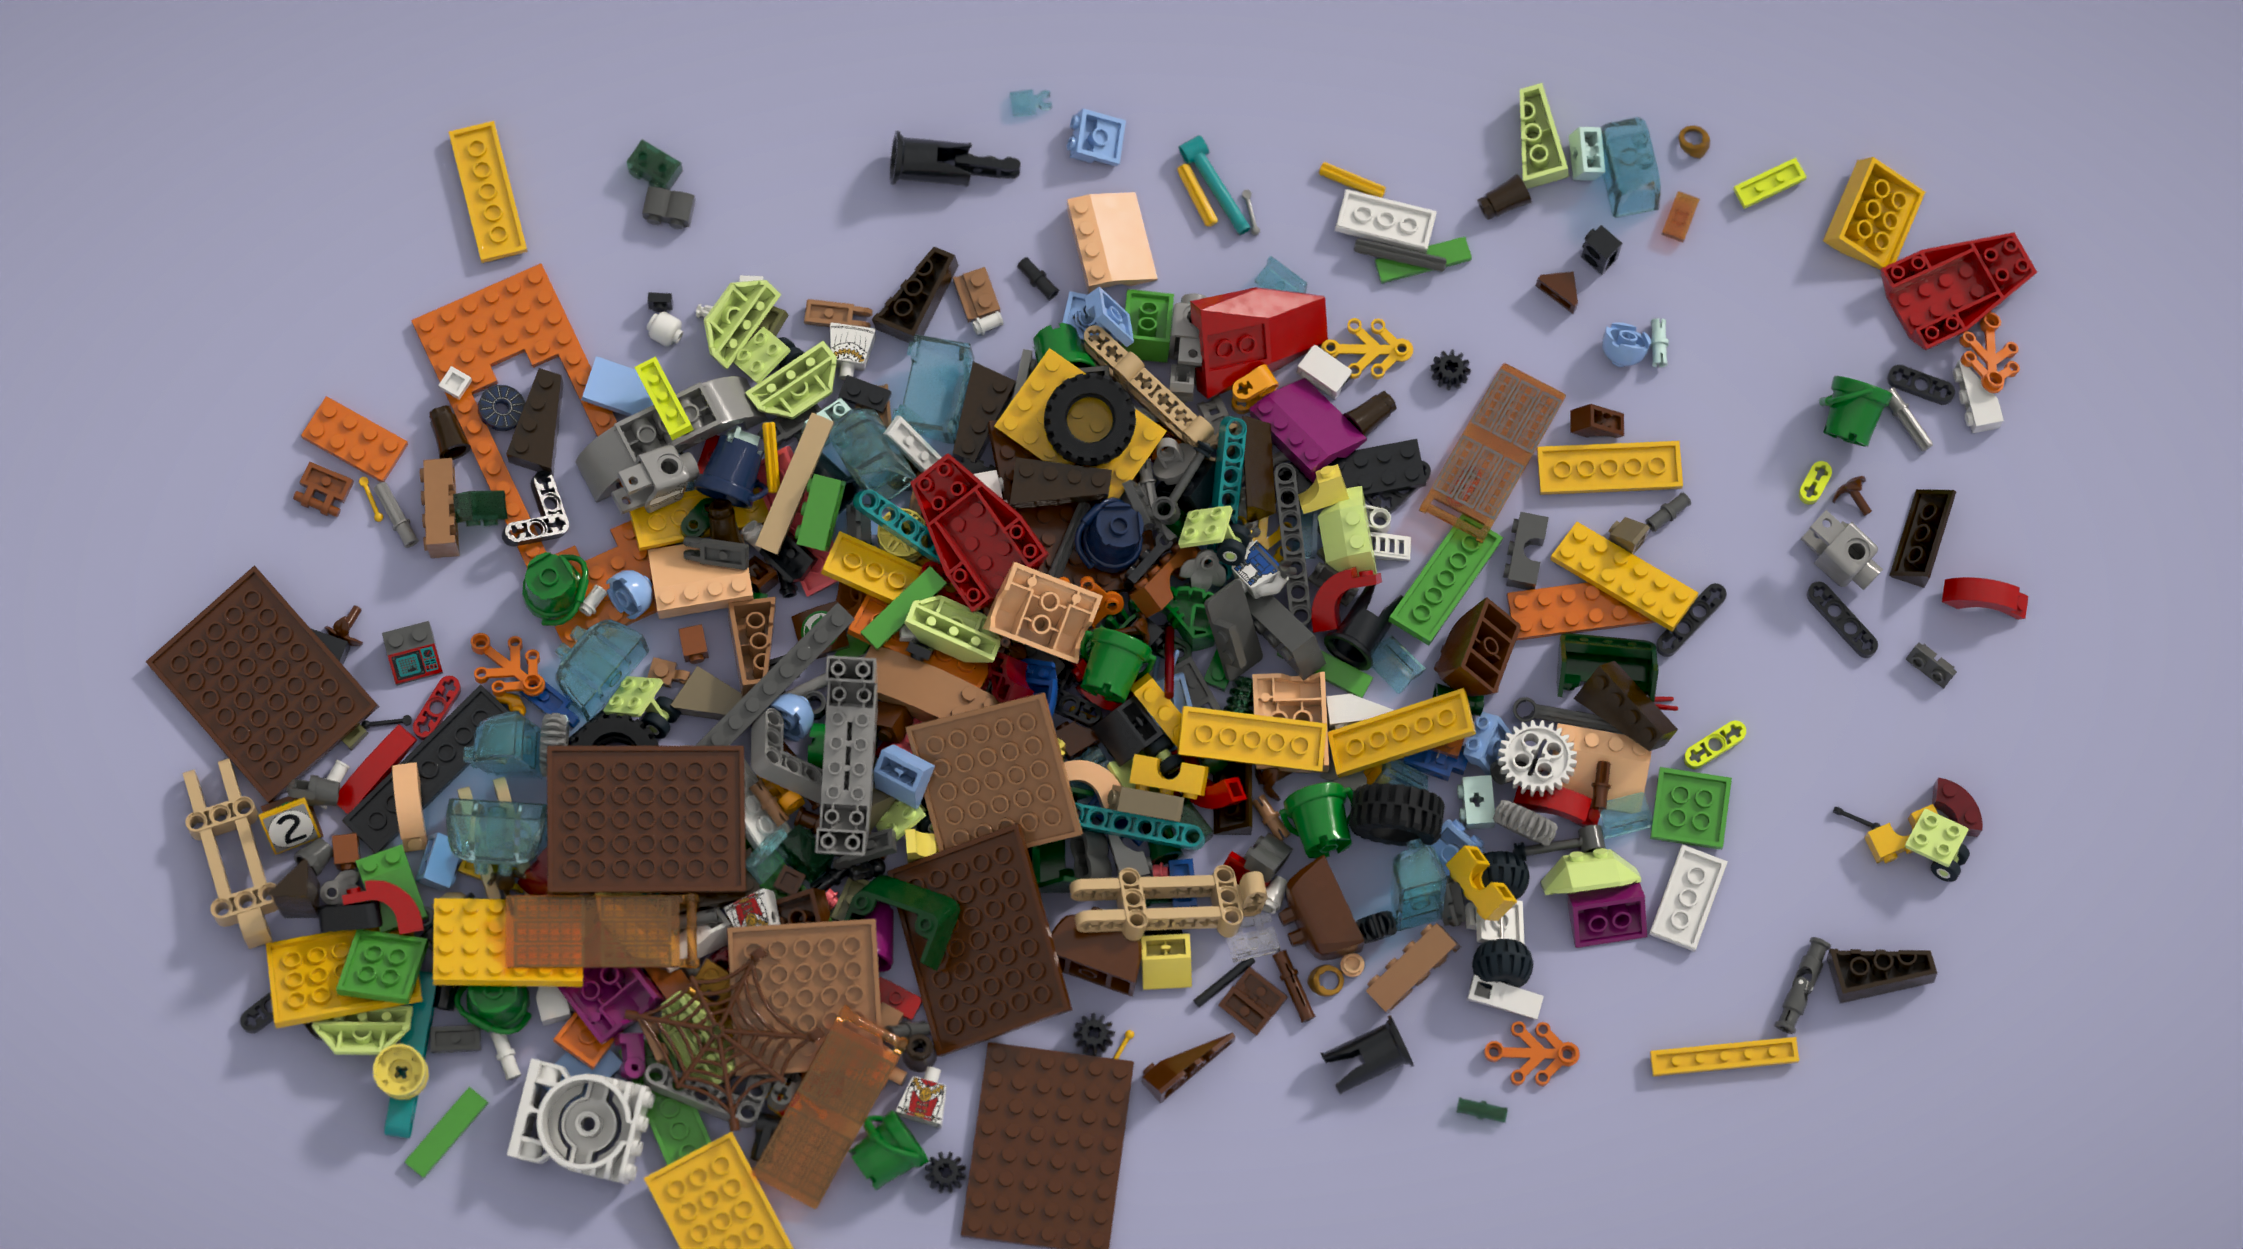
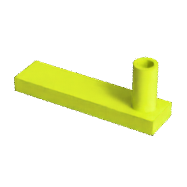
(664, 398)

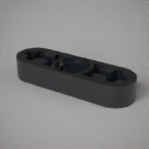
(1930, 380)

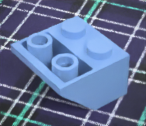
(902, 775)

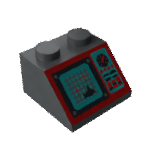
(412, 653)

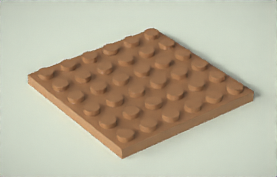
(996, 772)
(806, 983)

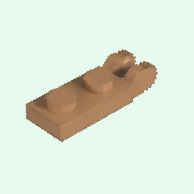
(824, 312)

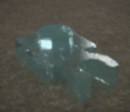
(1025, 102)

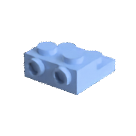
(1096, 137)
(1109, 316)
(1484, 745)
(1452, 840)

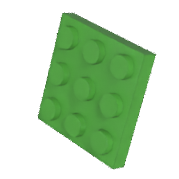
(1690, 808)
(382, 966)

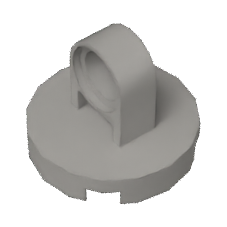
(1172, 461)

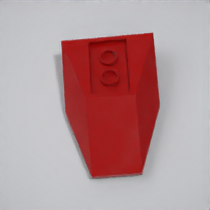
(1253, 330)

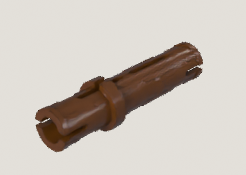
(1294, 987)

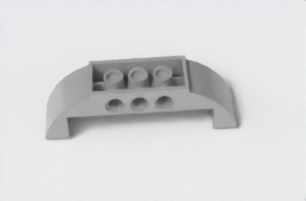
(710, 409)
(848, 755)

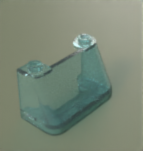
(936, 387)

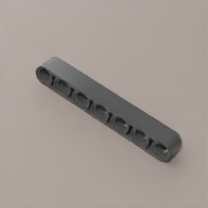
(1292, 534)

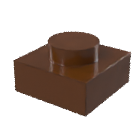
(789, 881)

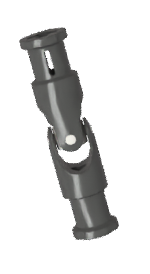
(1798, 995)

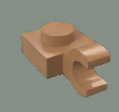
(667, 672)

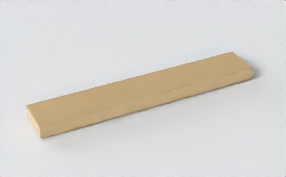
(794, 483)

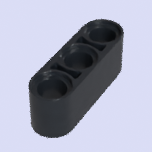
(349, 916)

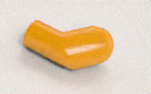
(513, 702)

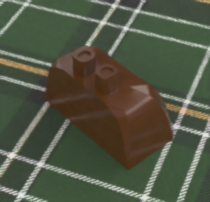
(1478, 649)
(1320, 913)
(1097, 956)

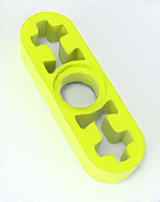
(1733, 740)

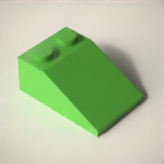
(1150, 324)
(391, 867)

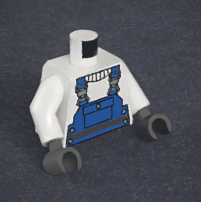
(1260, 570)

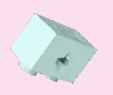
(1587, 153)
(1482, 789)

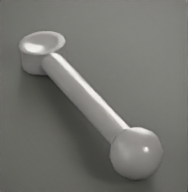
(1246, 195)

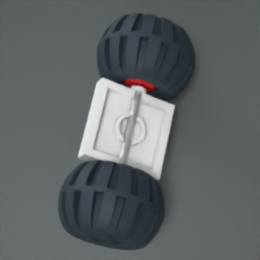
(1503, 952)

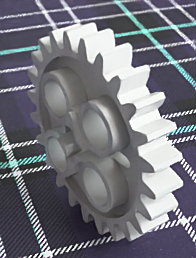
(1516, 750)

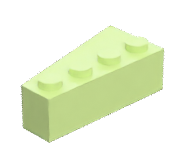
(1541, 148)

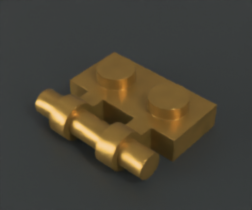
(708, 971)

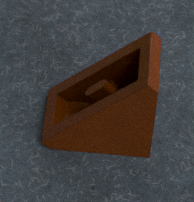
(1560, 288)
(762, 576)

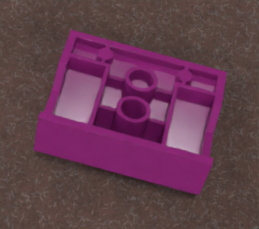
(1307, 426)
(607, 996)

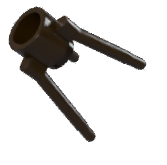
(505, 883)

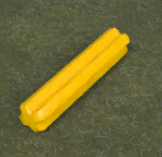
(1352, 180)
(1197, 195)
(771, 457)

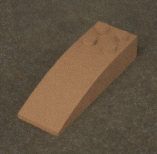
(924, 688)

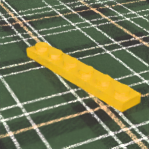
(1724, 1056)

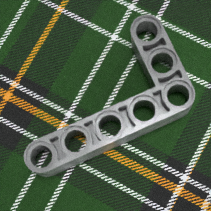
(777, 766)
(709, 1106)

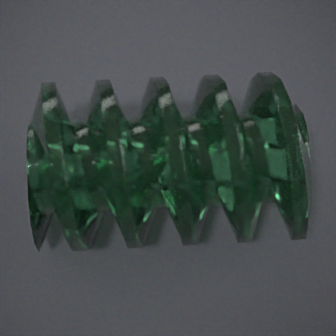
(1240, 696)

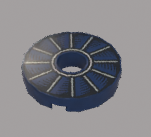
(501, 395)

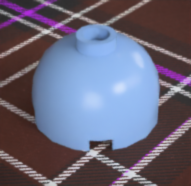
(1624, 344)
(630, 592)
(796, 714)

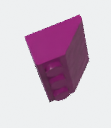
(1607, 915)

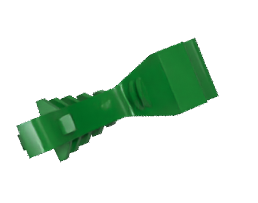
(1185, 613)

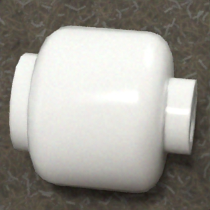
(665, 329)

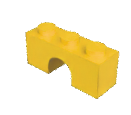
(1158, 706)
(1147, 774)
(1887, 844)
(1467, 870)

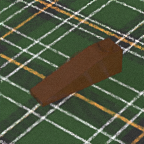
(803, 907)
(1176, 1070)

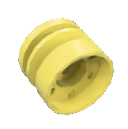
(895, 546)
(386, 1072)

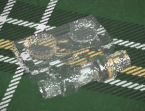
(1253, 943)

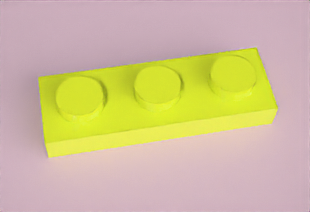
(1769, 183)

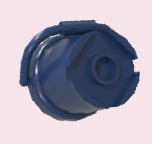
(733, 473)
(1110, 536)

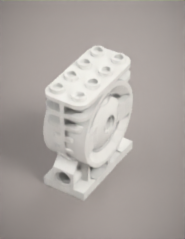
(628, 1097)

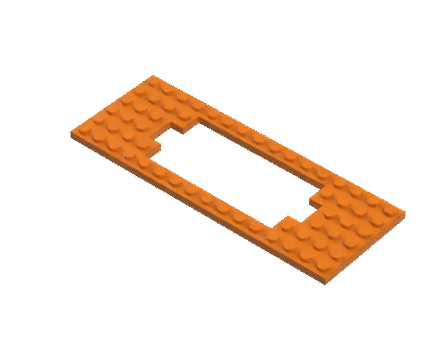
(489, 329)

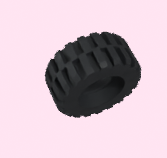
(1089, 452)
(615, 730)
(1396, 814)

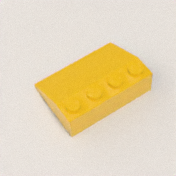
(1874, 214)

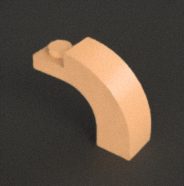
(1094, 776)
(409, 806)

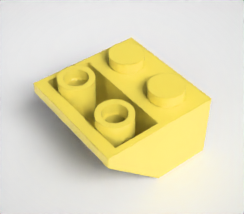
(1166, 961)

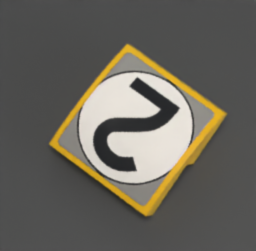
(289, 826)

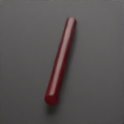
(1169, 663)

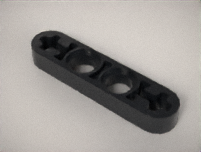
(1845, 617)
(1693, 621)

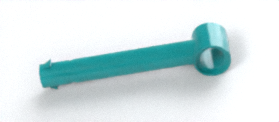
(1196, 151)

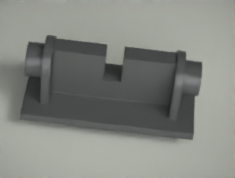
(858, 524)
(1322, 573)
(1923, 659)
(1453, 904)

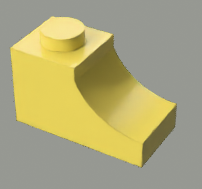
(1325, 491)
(919, 845)

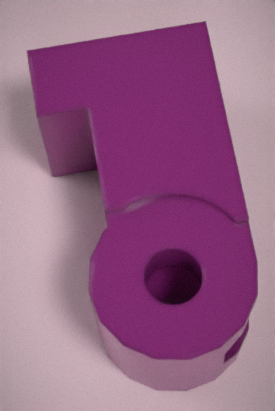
(632, 1055)

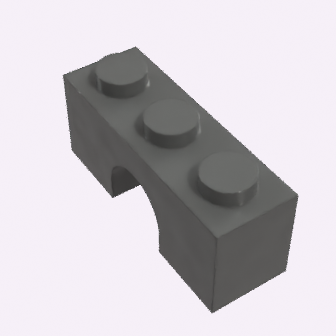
(1521, 571)

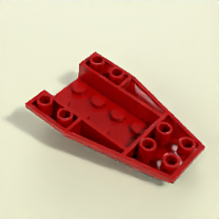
(1954, 285)
(973, 531)

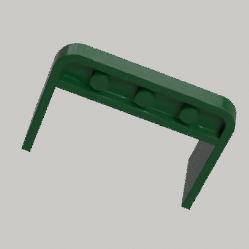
(1583, 654)
(1049, 859)
(935, 912)

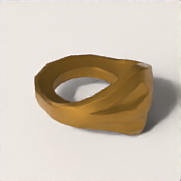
(1698, 150)
(1314, 984)

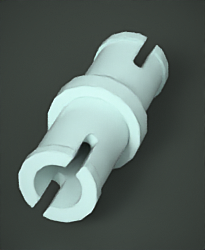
(1659, 342)

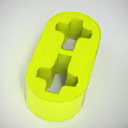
(1810, 480)

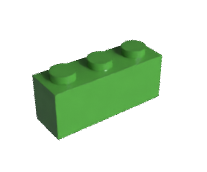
(820, 512)

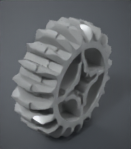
(553, 733)
(1525, 822)

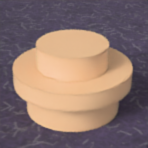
(1352, 965)

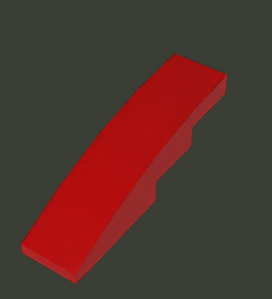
(375, 768)

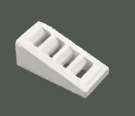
(1387, 538)

